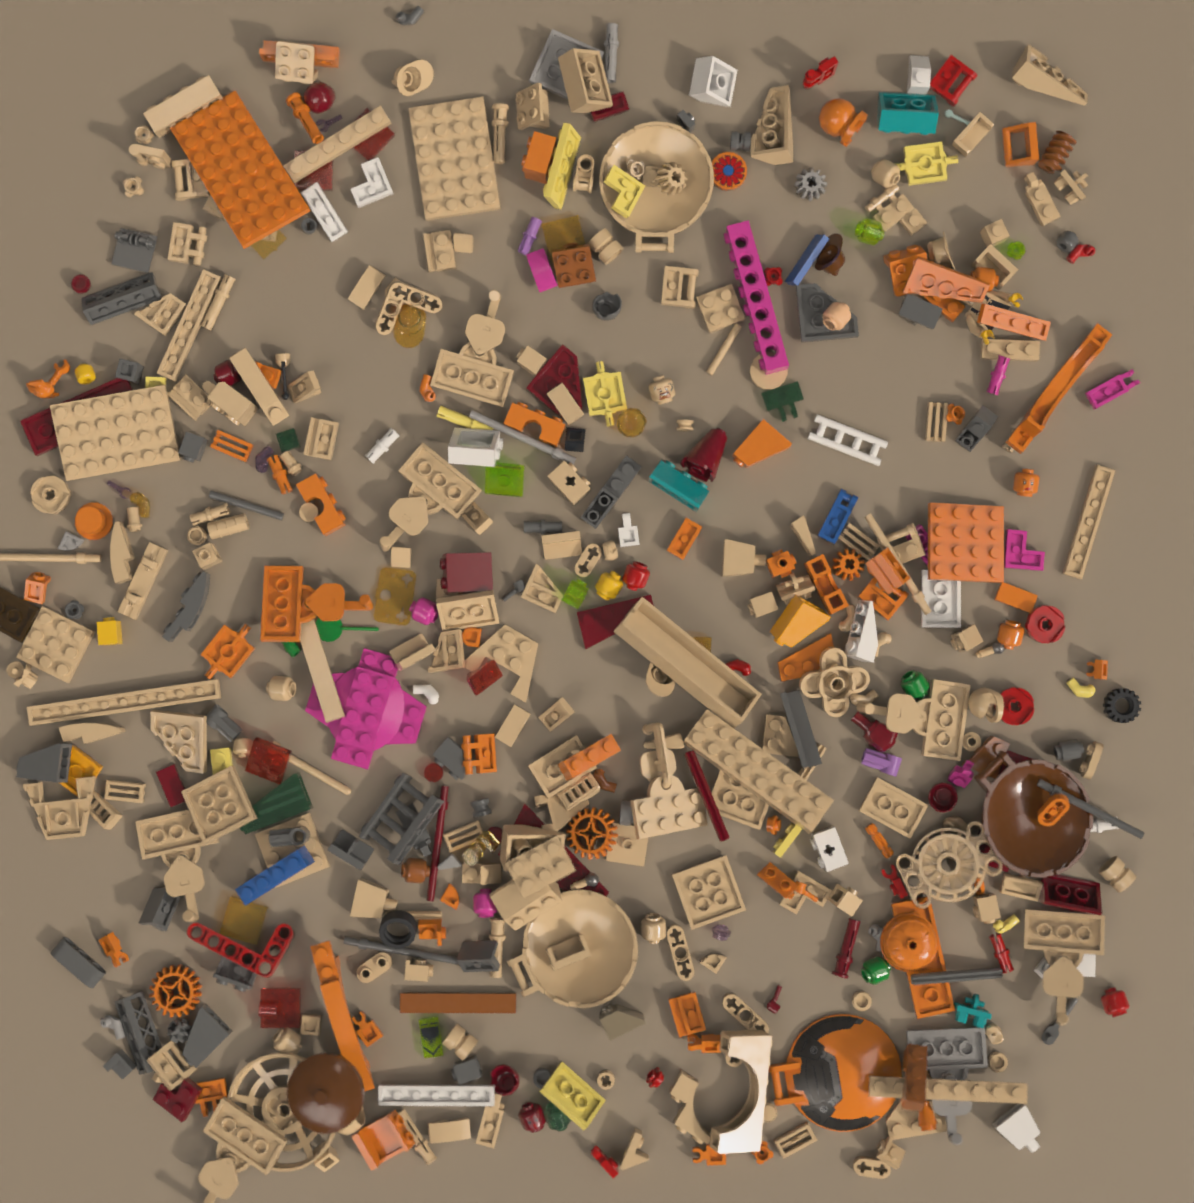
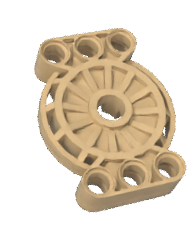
(953, 883)

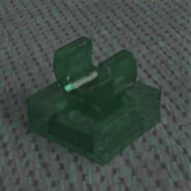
(288, 440)

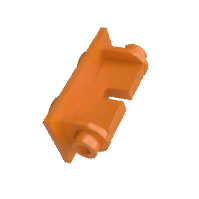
(778, 881)

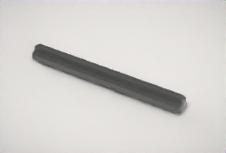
(956, 976)

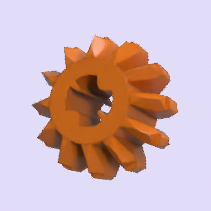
(855, 564)

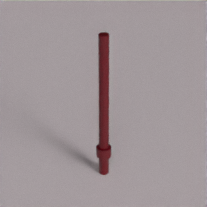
(437, 844)

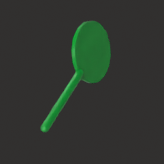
(332, 630)

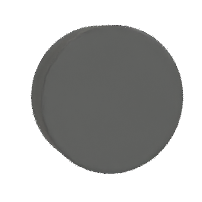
(541, 1076)

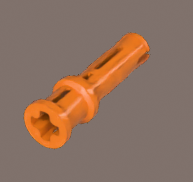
(301, 112)

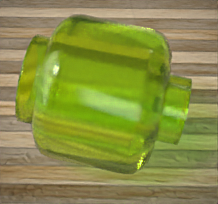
(869, 231)

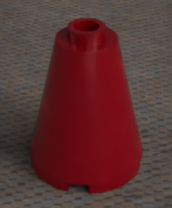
(706, 455)

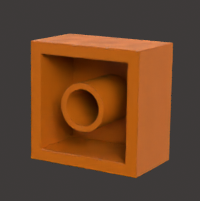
(539, 157)

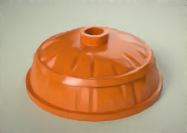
(896, 939)

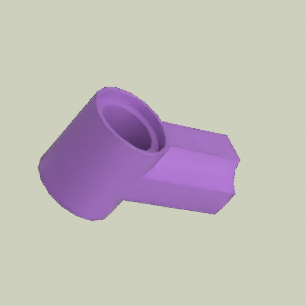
(884, 762)

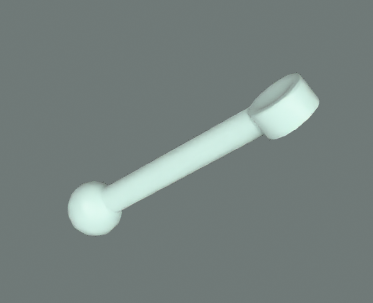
(949, 113)

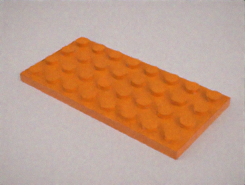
(240, 169)

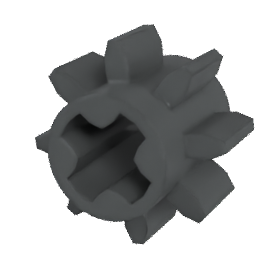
(179, 1030)

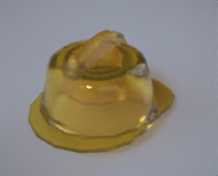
(410, 326)

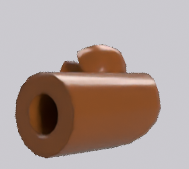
(603, 783)

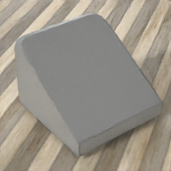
(450, 862)

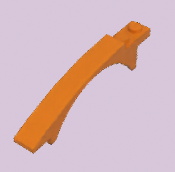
(1040, 411)
(334, 997)

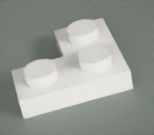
(375, 188)

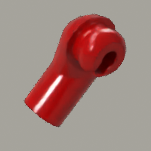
(741, 666)

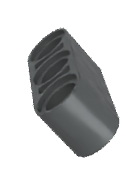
(78, 962)

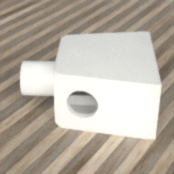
(1019, 1127)

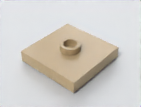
(628, 848)

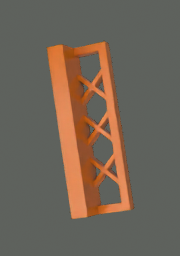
(324, 55)

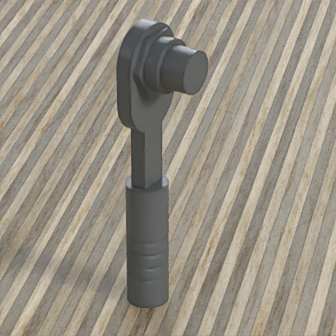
(1052, 1032)

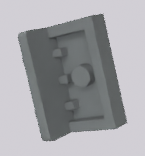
(235, 974)

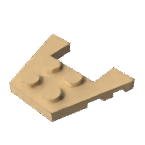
(512, 652)
(62, 817)

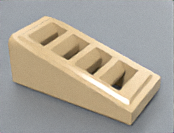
(802, 533)
(672, 742)
(582, 797)
(109, 818)

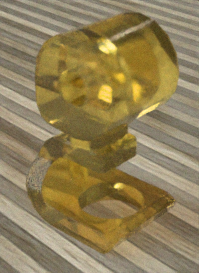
(475, 851)

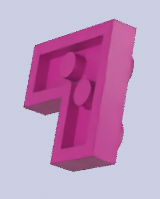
(1016, 554)

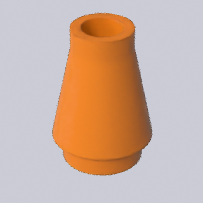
(927, 1118)

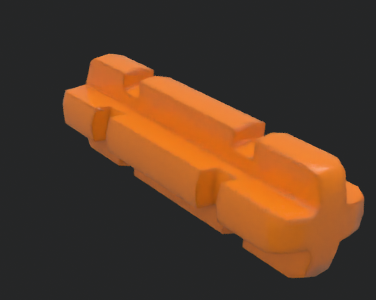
(879, 840)

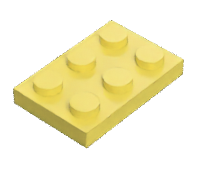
(572, 1096)

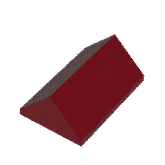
(1071, 894)

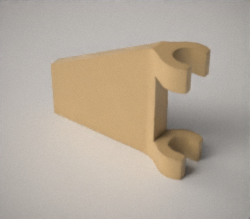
(557, 811)

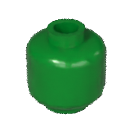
(914, 684)
(875, 970)

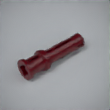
(844, 958)

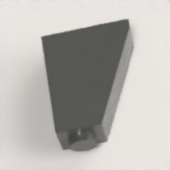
(46, 764)
(205, 1036)

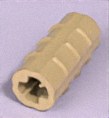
(228, 526)

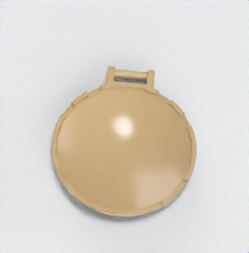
(657, 212)
(592, 979)

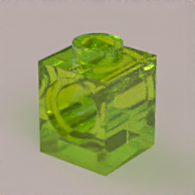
(575, 593)

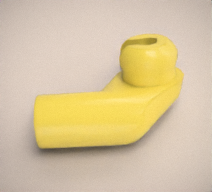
(1001, 927)

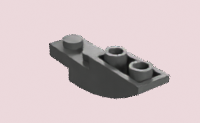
(611, 492)
(194, 602)

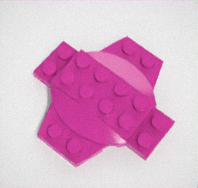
(373, 708)

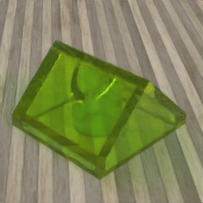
(505, 479)

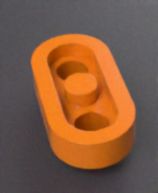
(1056, 807)

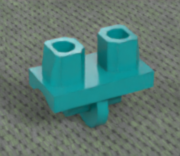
(980, 1015)

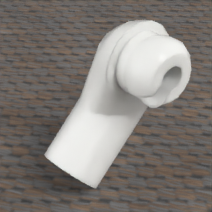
(428, 691)

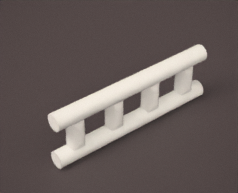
(854, 450)

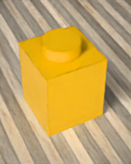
(109, 632)

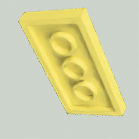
(562, 166)

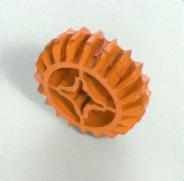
(575, 831)
(183, 993)

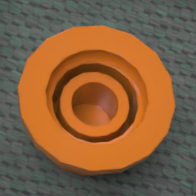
(93, 521)

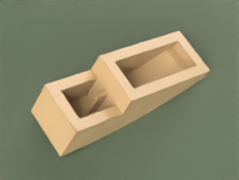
(120, 554)
(89, 731)

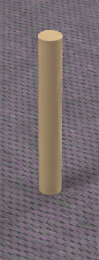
(724, 348)

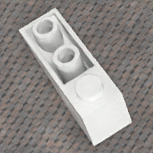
(863, 635)

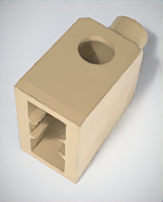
(740, 558)
(371, 900)

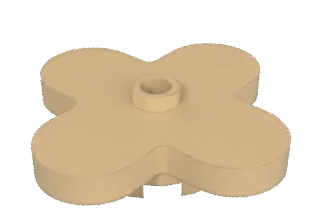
(848, 681)

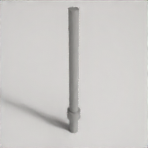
(556, 453)

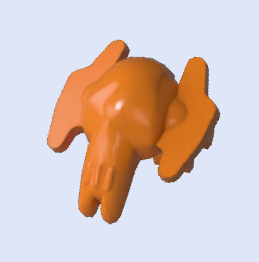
(46, 389)

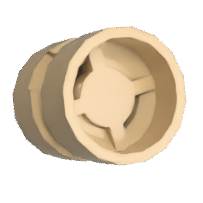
(607, 248)
(1115, 872)
(459, 1041)

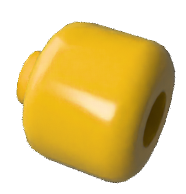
(85, 374)

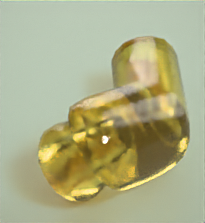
(143, 502)

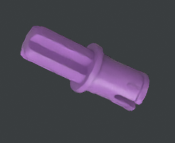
(529, 235)

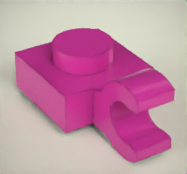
(961, 775)

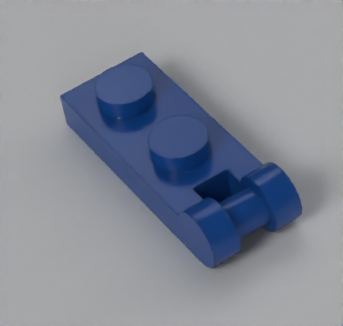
(837, 517)

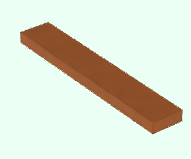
(457, 1002)

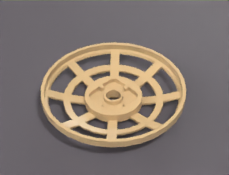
(272, 1110)

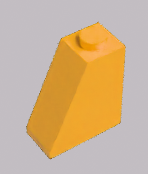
(798, 621)

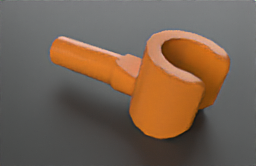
(801, 889)

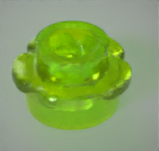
(1016, 245)

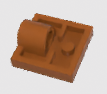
(573, 265)

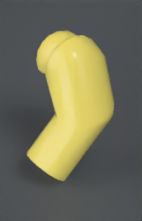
(1080, 691)

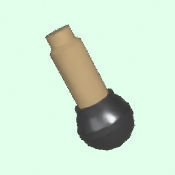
(996, 648)
(591, 880)

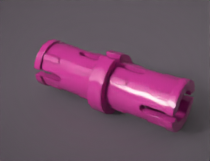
(998, 375)

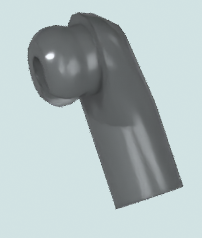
(409, 19)

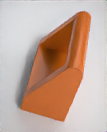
(1031, 144)

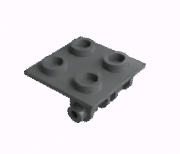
(134, 250)

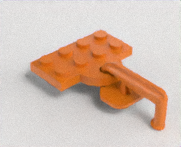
(286, 603)

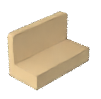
(562, 545)
(411, 652)

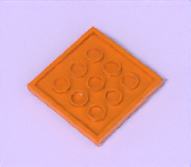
(965, 542)

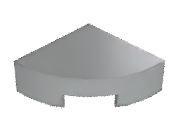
(70, 542)

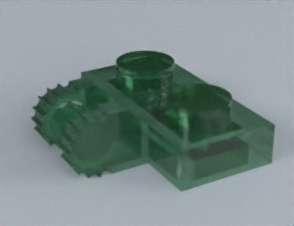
(781, 397)

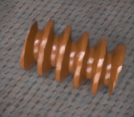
(1057, 149)

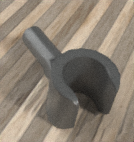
(519, 587)

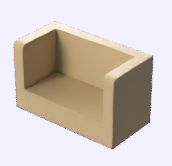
(973, 134)
(994, 259)
(568, 952)

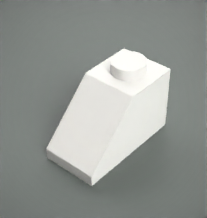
(919, 75)

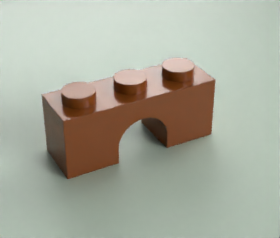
(915, 1077)

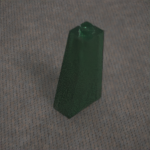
(281, 803)

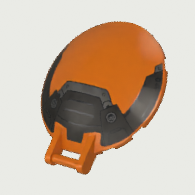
(831, 1072)

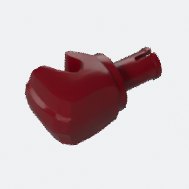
(875, 733)

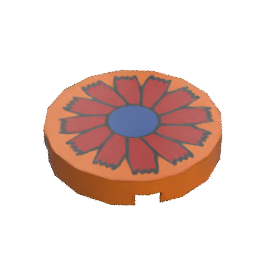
(729, 171)

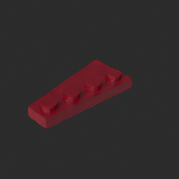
(601, 622)

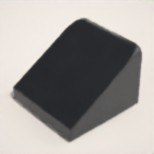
(575, 439)

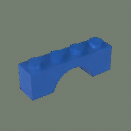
(274, 875)

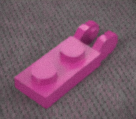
(1110, 390)

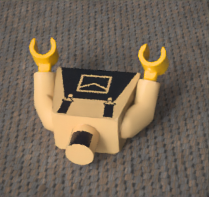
(992, 298)

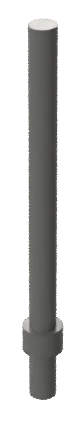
(1054, 789)
(363, 944)

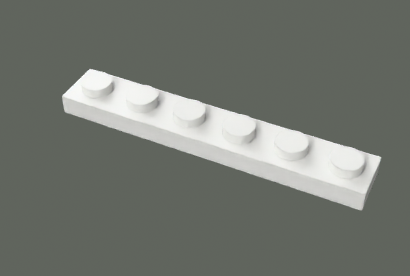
(435, 1095)

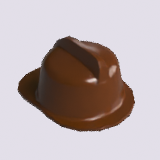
(831, 256)

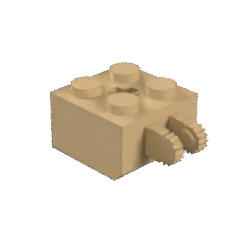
(230, 401)

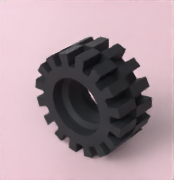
(1132, 711)

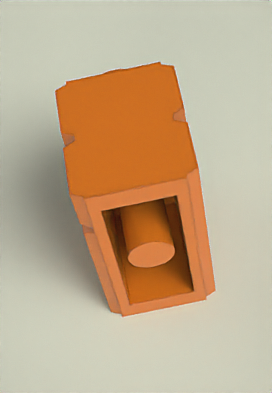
(887, 571)

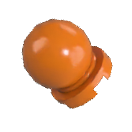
(840, 119)

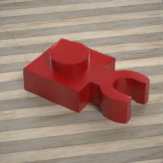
(608, 1164)

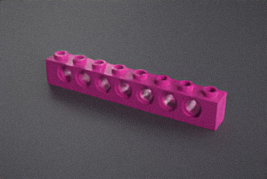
(743, 232)

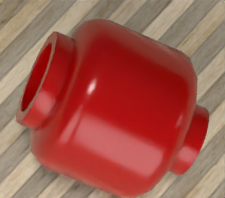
(636, 575)
(1115, 1002)

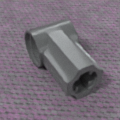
(218, 719)
(287, 836)

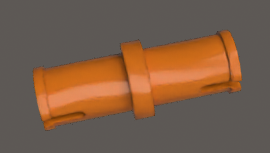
(279, 474)

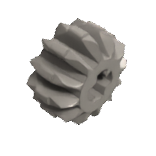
(817, 187)

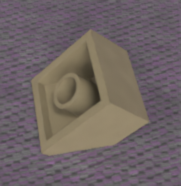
(619, 1020)

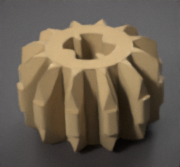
(671, 178)

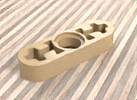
(689, 965)

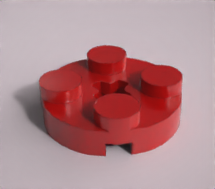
(1041, 614)
(1025, 706)

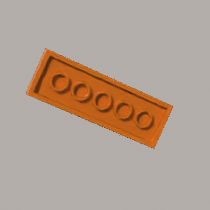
(927, 998)

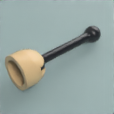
(283, 361)

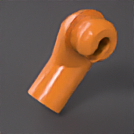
(426, 390)

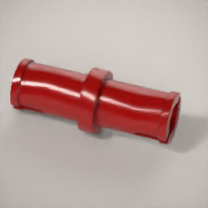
(1001, 953)

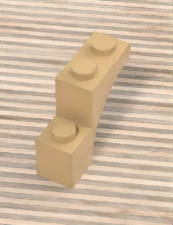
(685, 1120)

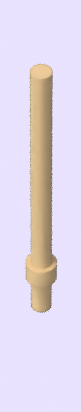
(80, 557)
(917, 595)

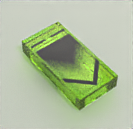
(431, 1037)

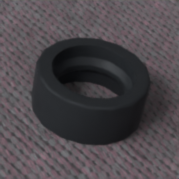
(397, 941)

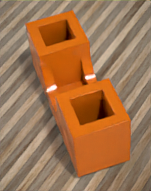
(520, 416)
(330, 518)
(825, 585)
(589, 757)

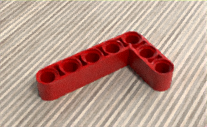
(241, 951)

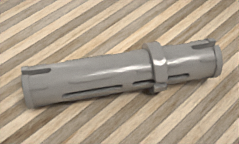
(611, 52)

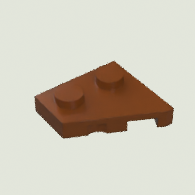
(987, 753)

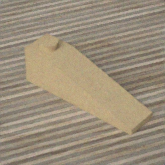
(259, 386)

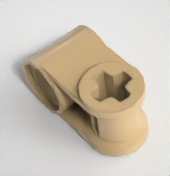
(584, 177)

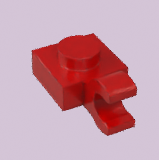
(896, 887)

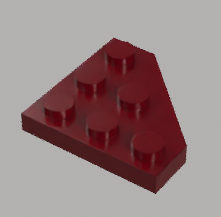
(558, 370)

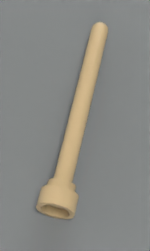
(318, 774)

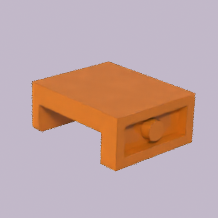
(383, 1139)

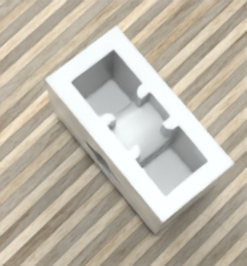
(837, 855)

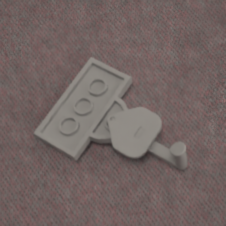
(951, 1053)

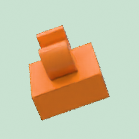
(1100, 669)

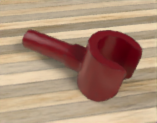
(772, 1006)

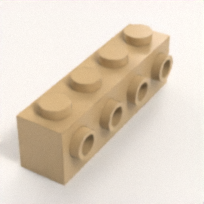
(182, 105)

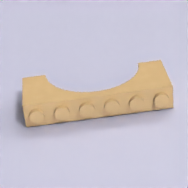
(745, 1129)

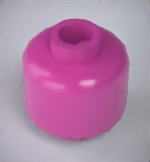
(424, 611)
(483, 904)

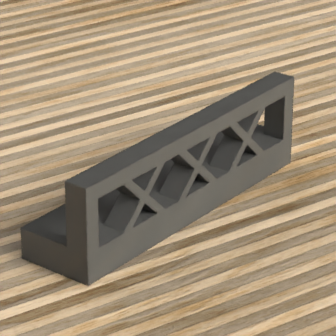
(121, 300)
(801, 729)
(133, 1031)

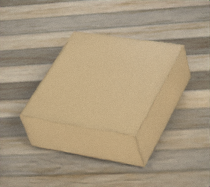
(310, 1024)

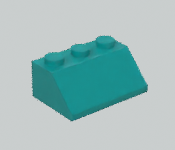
(907, 113)
(679, 485)

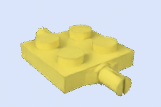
(926, 163)
(605, 393)

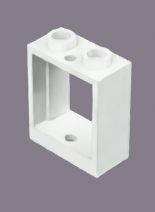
(474, 447)

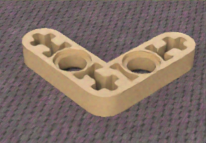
(398, 301)
(748, 1024)

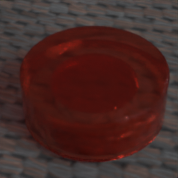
(433, 772)

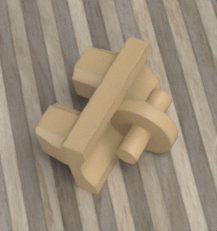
(1076, 194)
(799, 586)
(22, 674)

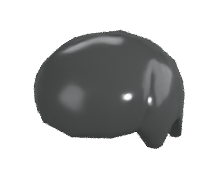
(607, 306)

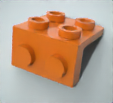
(901, 265)

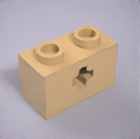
(572, 493)

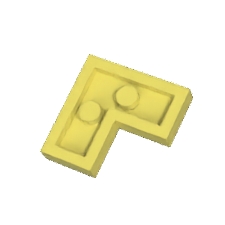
(628, 190)

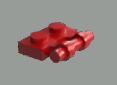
(825, 70)

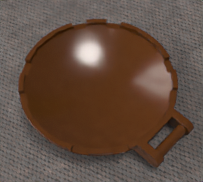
(1013, 823)

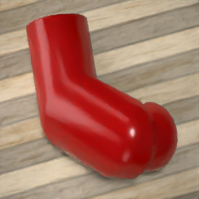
(1080, 250)

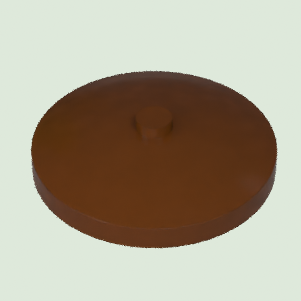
(325, 1093)

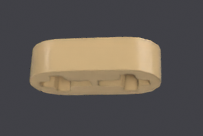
(584, 557)
(870, 1172)

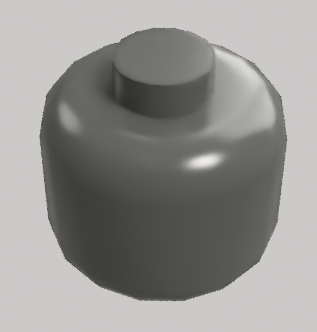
(1067, 241)

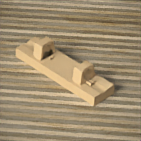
(142, 581)

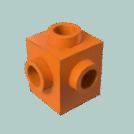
(774, 566)

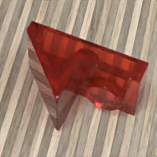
(483, 677)

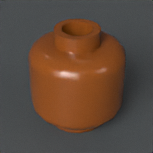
(415, 870)

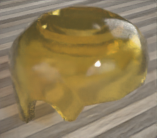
(631, 422)

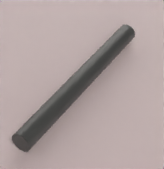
(246, 505)

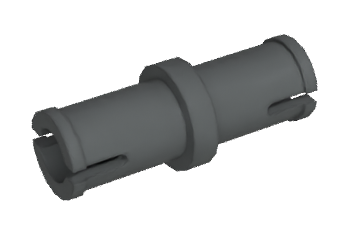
(542, 527)

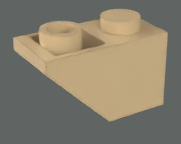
(966, 639)

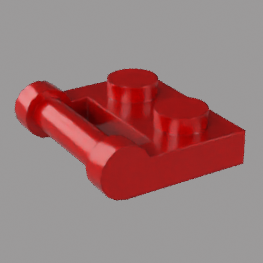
(946, 77)

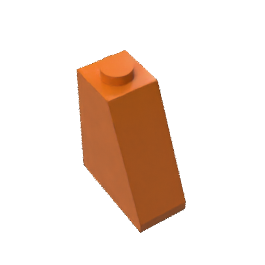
(760, 445)

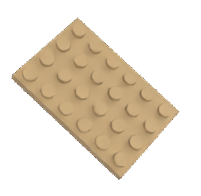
(454, 158)
(115, 432)

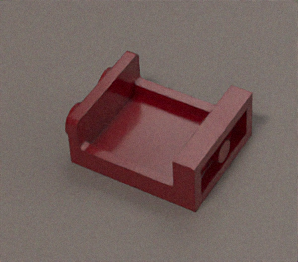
(466, 572)

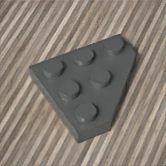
(811, 305)

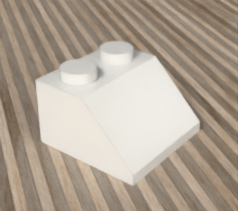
(713, 81)

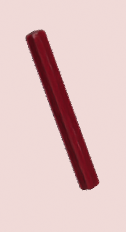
(706, 795)

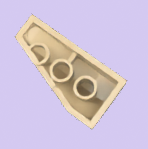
(1037, 75)
(774, 134)

